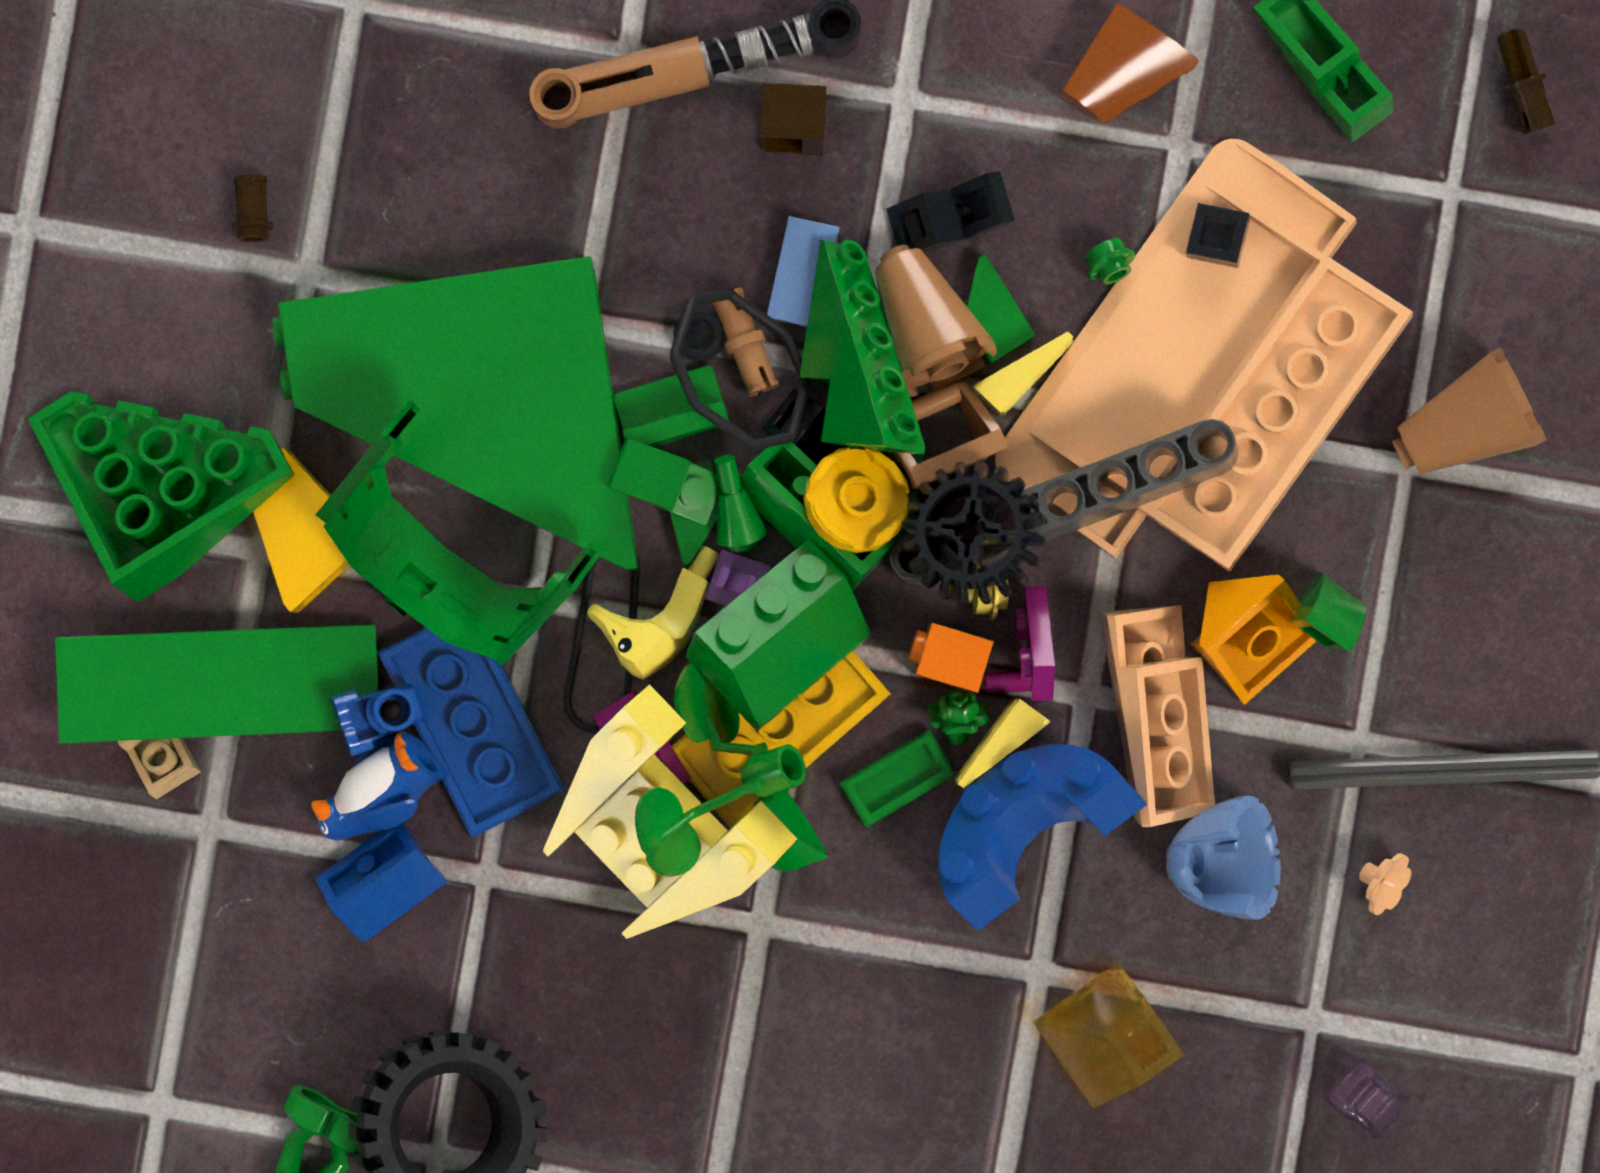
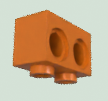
(950, 656)

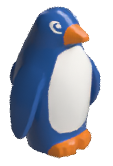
(379, 788)

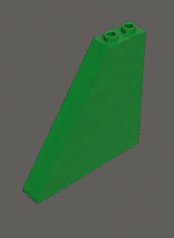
(509, 382)

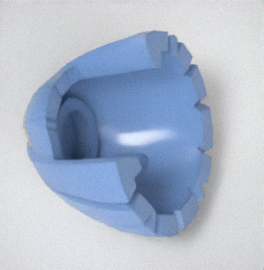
(1228, 859)

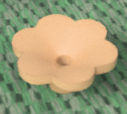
(1385, 882)

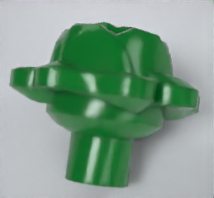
(958, 715)

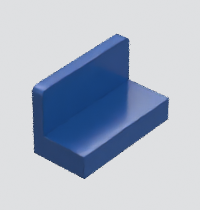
(379, 881)

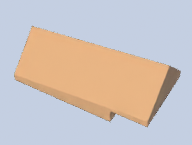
(1160, 712)

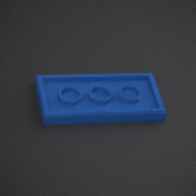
(474, 729)

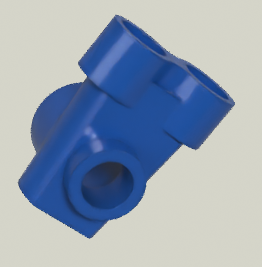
(362, 719)

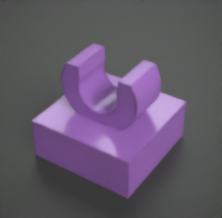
(733, 576)

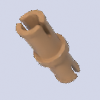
(746, 347)

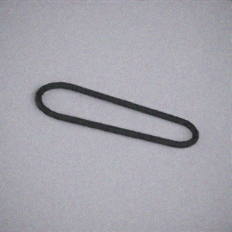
(577, 644)

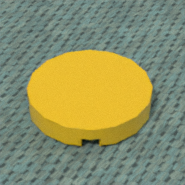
(857, 499)

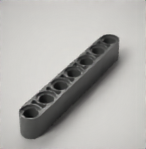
(1086, 485)

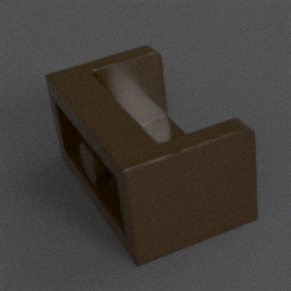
(793, 118)

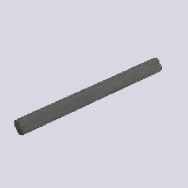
(1444, 769)

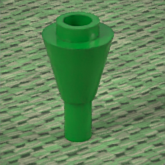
(737, 518)

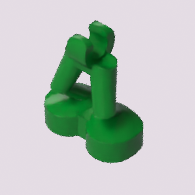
(316, 1116)

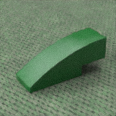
(1327, 64)
(1330, 614)

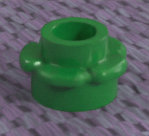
(1109, 261)

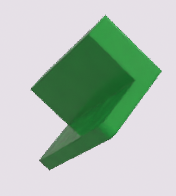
(661, 412)

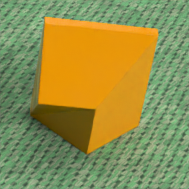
(1249, 632)

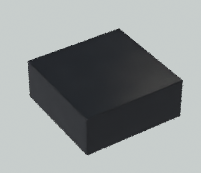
(1218, 235)

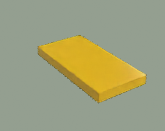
(808, 724)

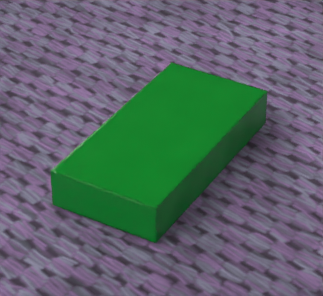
(897, 778)

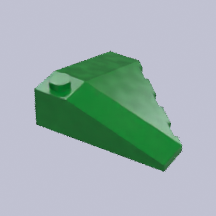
(155, 486)

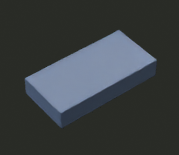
(796, 270)

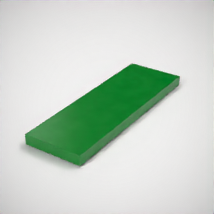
(209, 682)

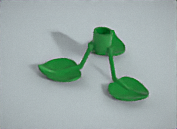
(659, 819)

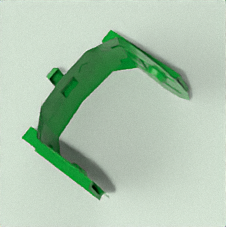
(425, 576)

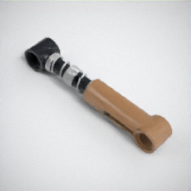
(688, 64)

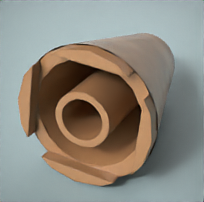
(928, 322)
(1470, 419)

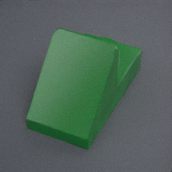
(665, 481)

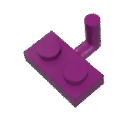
(1037, 659)

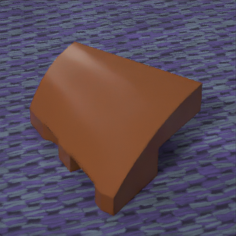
(1124, 66)

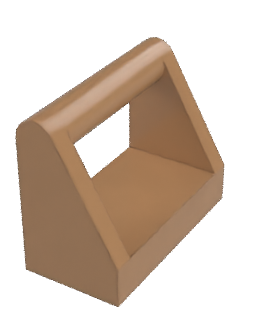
(987, 434)

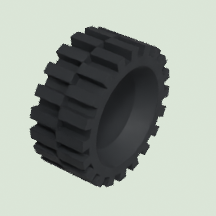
(493, 1070)

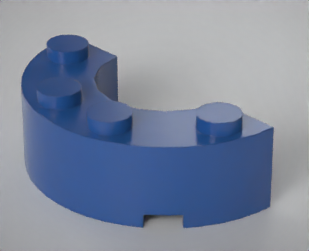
(1011, 808)

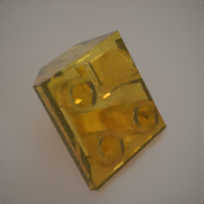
(1108, 1037)

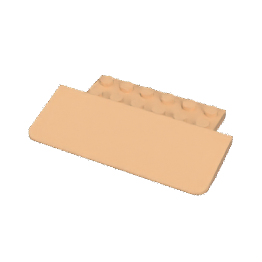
(1195, 340)

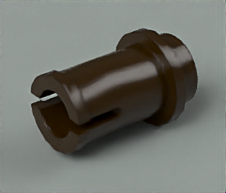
(251, 208)

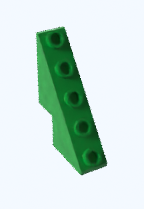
(856, 355)

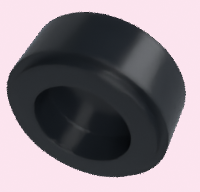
(704, 337)

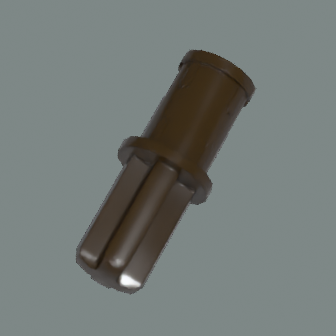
(1525, 83)

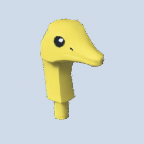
(653, 643)

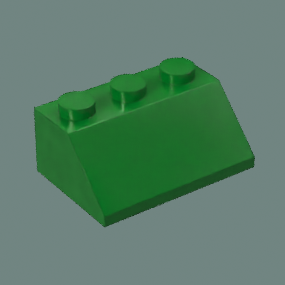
(780, 635)

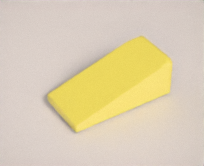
(1009, 384)
(1010, 730)

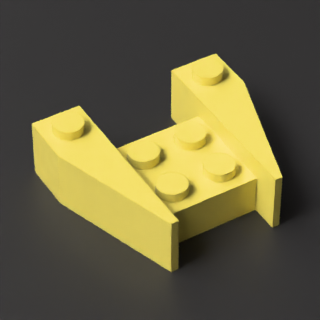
(602, 808)

